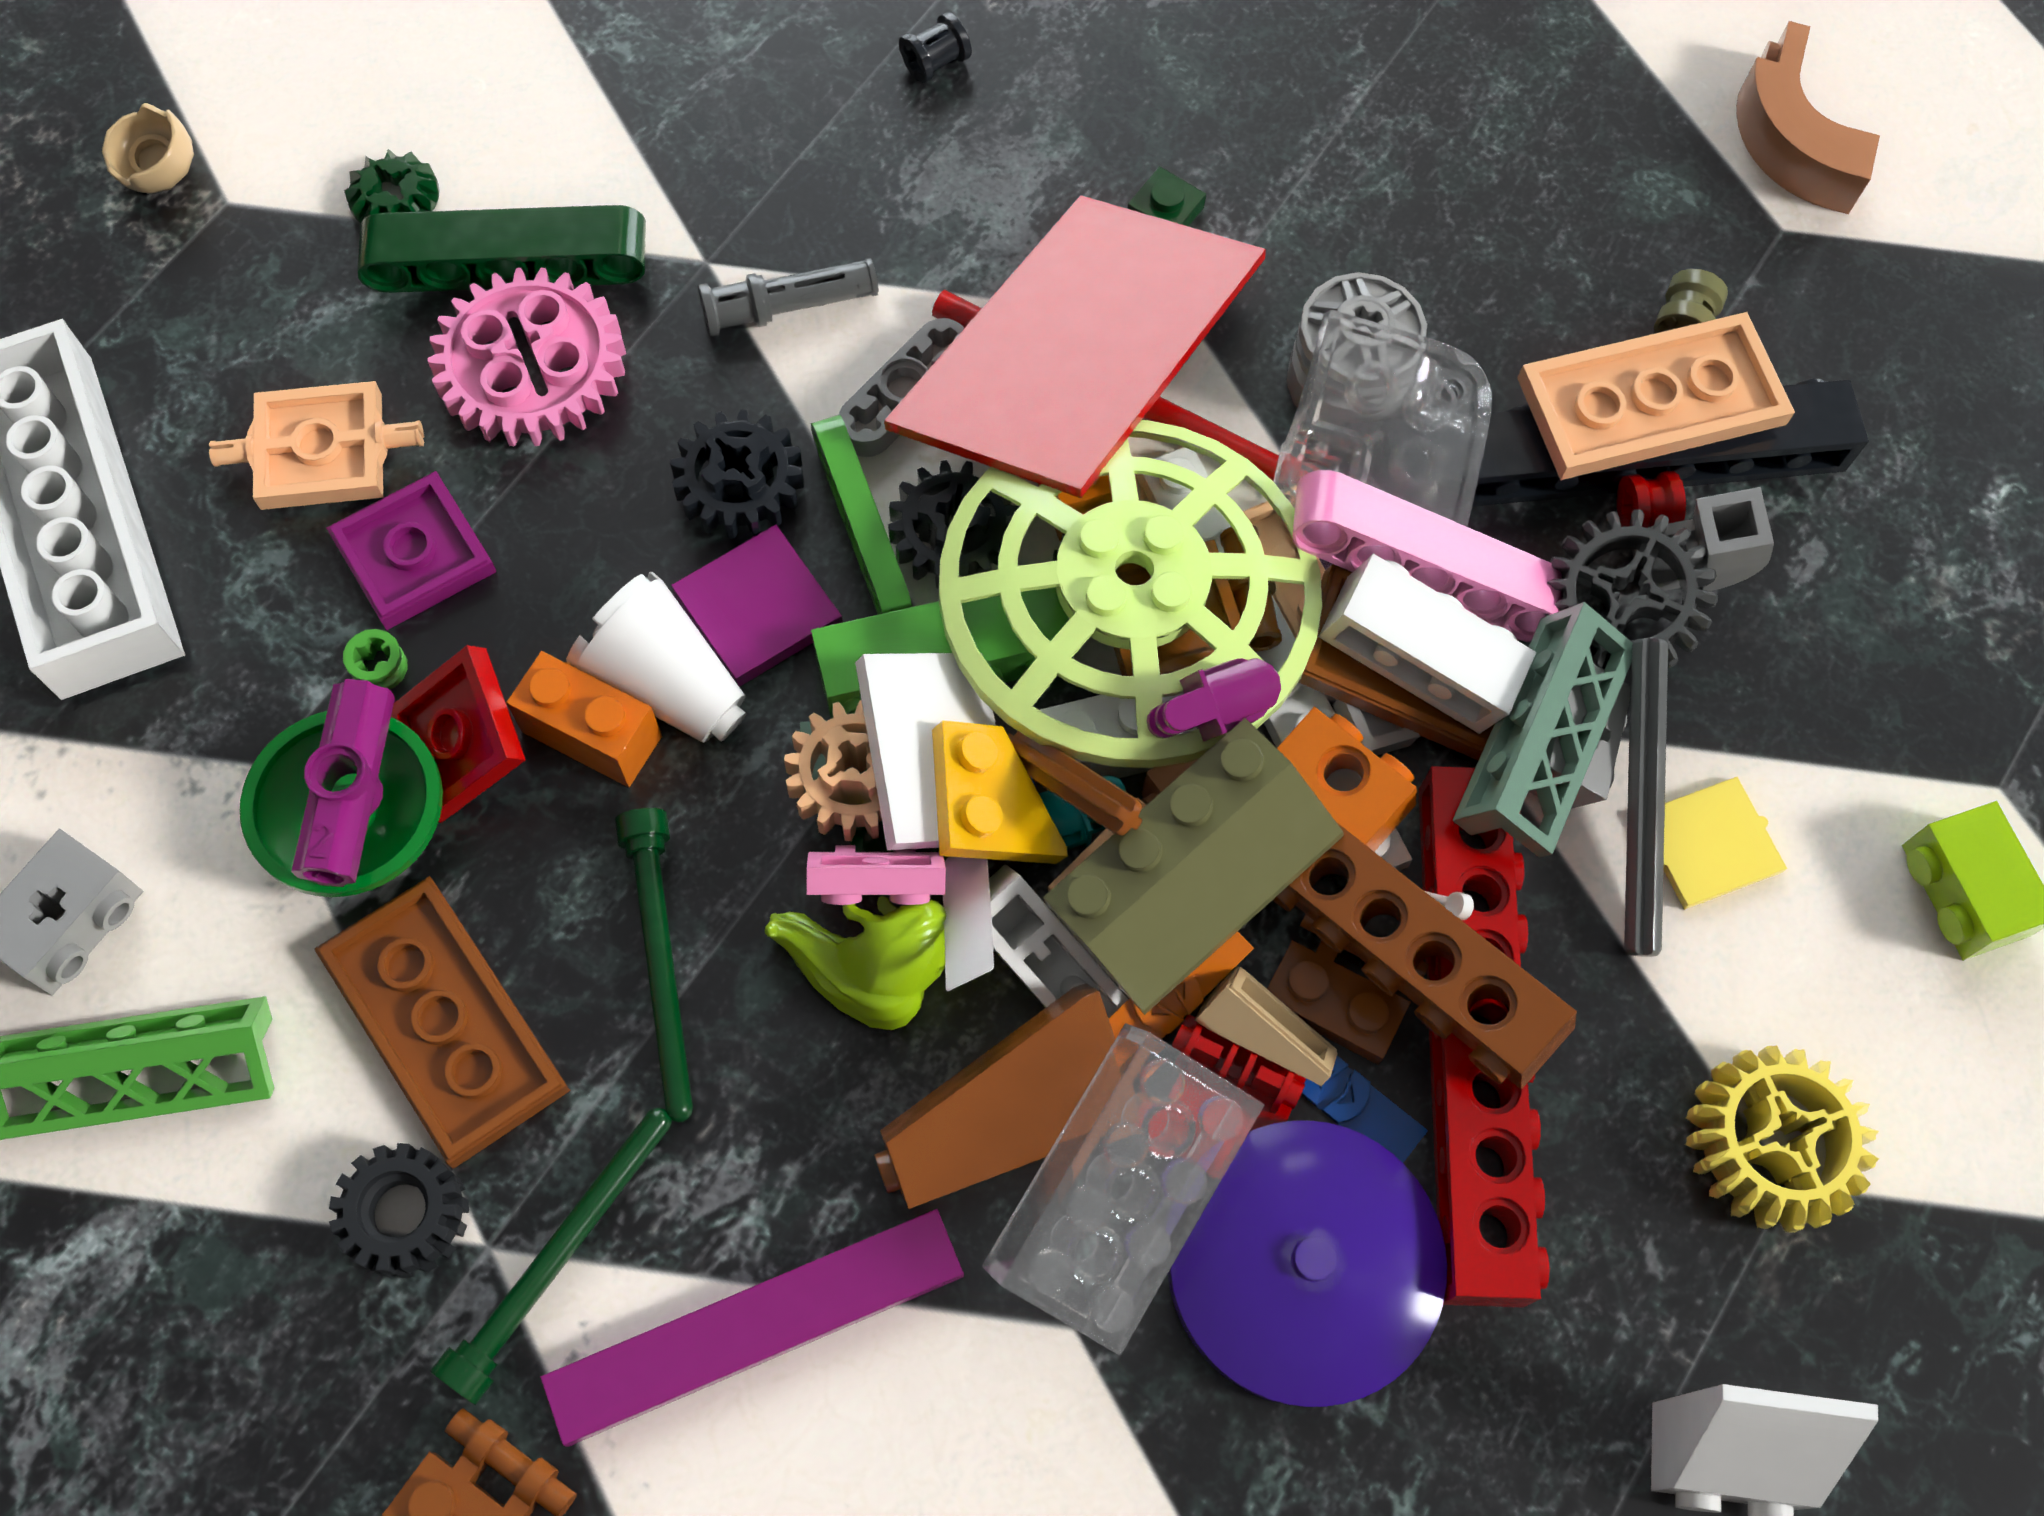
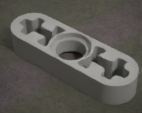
(908, 361)

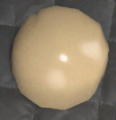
(148, 150)

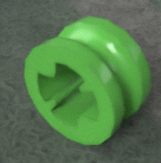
(364, 647)

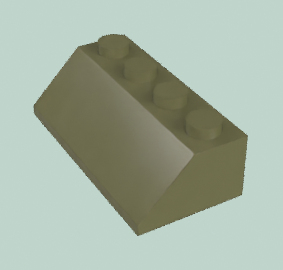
(1196, 866)

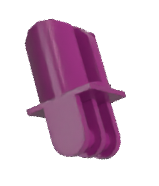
(1218, 699)

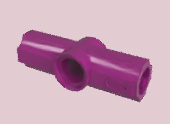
(338, 820)

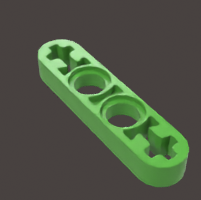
(860, 515)

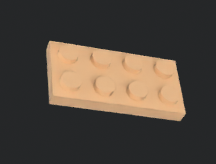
(1654, 395)

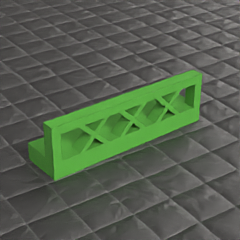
(132, 1044)

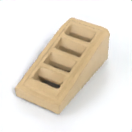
(1263, 1024)

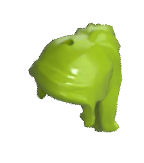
(878, 972)

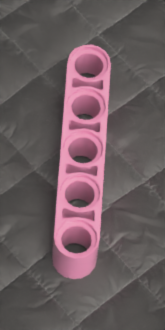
(1351, 520)

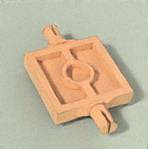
(317, 445)

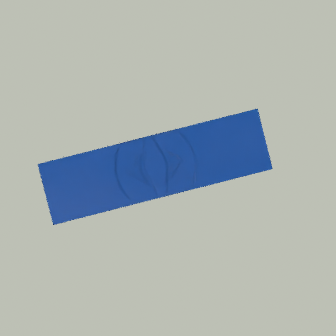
(1360, 1107)

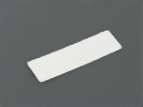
(967, 921)

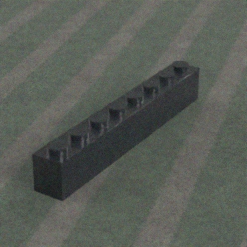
(1818, 439)

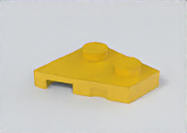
(988, 798)

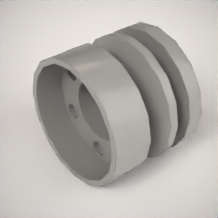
(1354, 294)

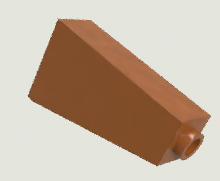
(1001, 1105)

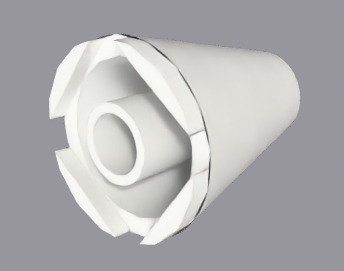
(661, 659)

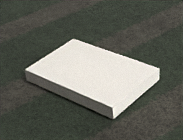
(901, 706)

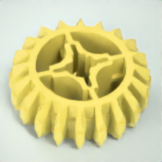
(1764, 1086)

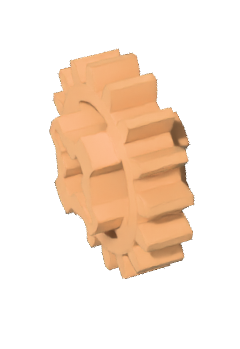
(836, 794)

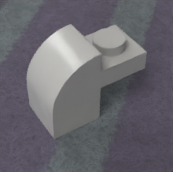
(1734, 533)

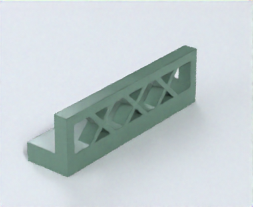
(1519, 741)

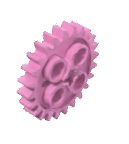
(475, 374)

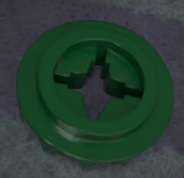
(415, 179)

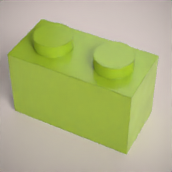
(1977, 880)

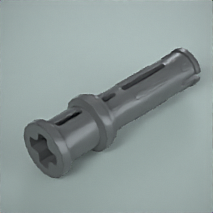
(760, 299)

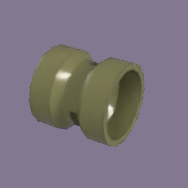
(1691, 299)

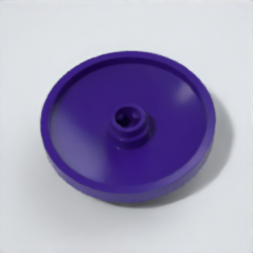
(1312, 1267)

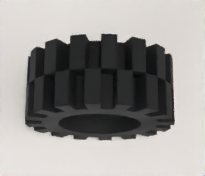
(366, 1186)

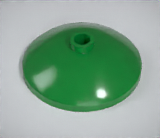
(396, 832)

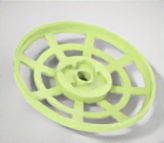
(1119, 612)

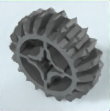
(1651, 544)

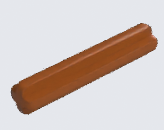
(1079, 785)

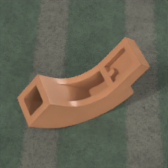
(1794, 140)

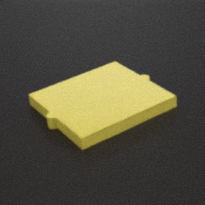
(1716, 844)

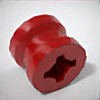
(1653, 496)

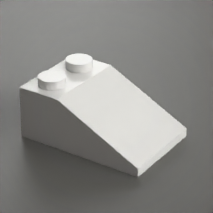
(1754, 1448)

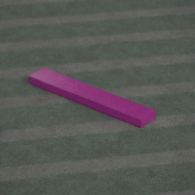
(750, 1328)

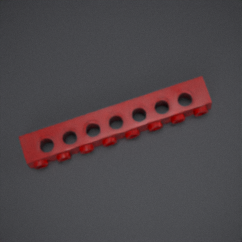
(1475, 1269)

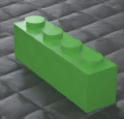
(922, 631)

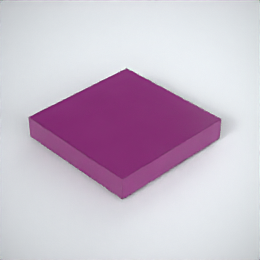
(411, 550)
(756, 604)

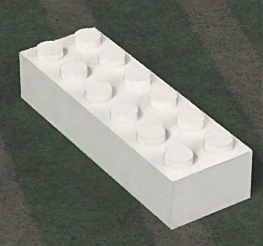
(71, 523)

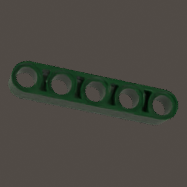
(470, 245)

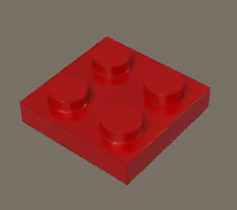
(463, 725)

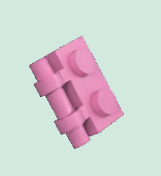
(903, 875)

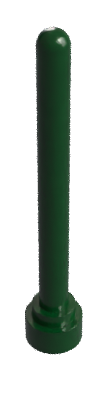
(643, 838)
(471, 1363)

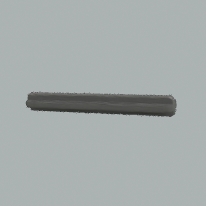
(1646, 798)

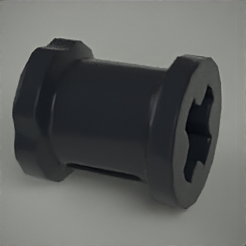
(935, 47)

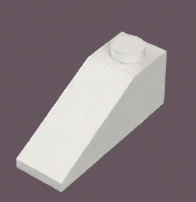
(1040, 946)

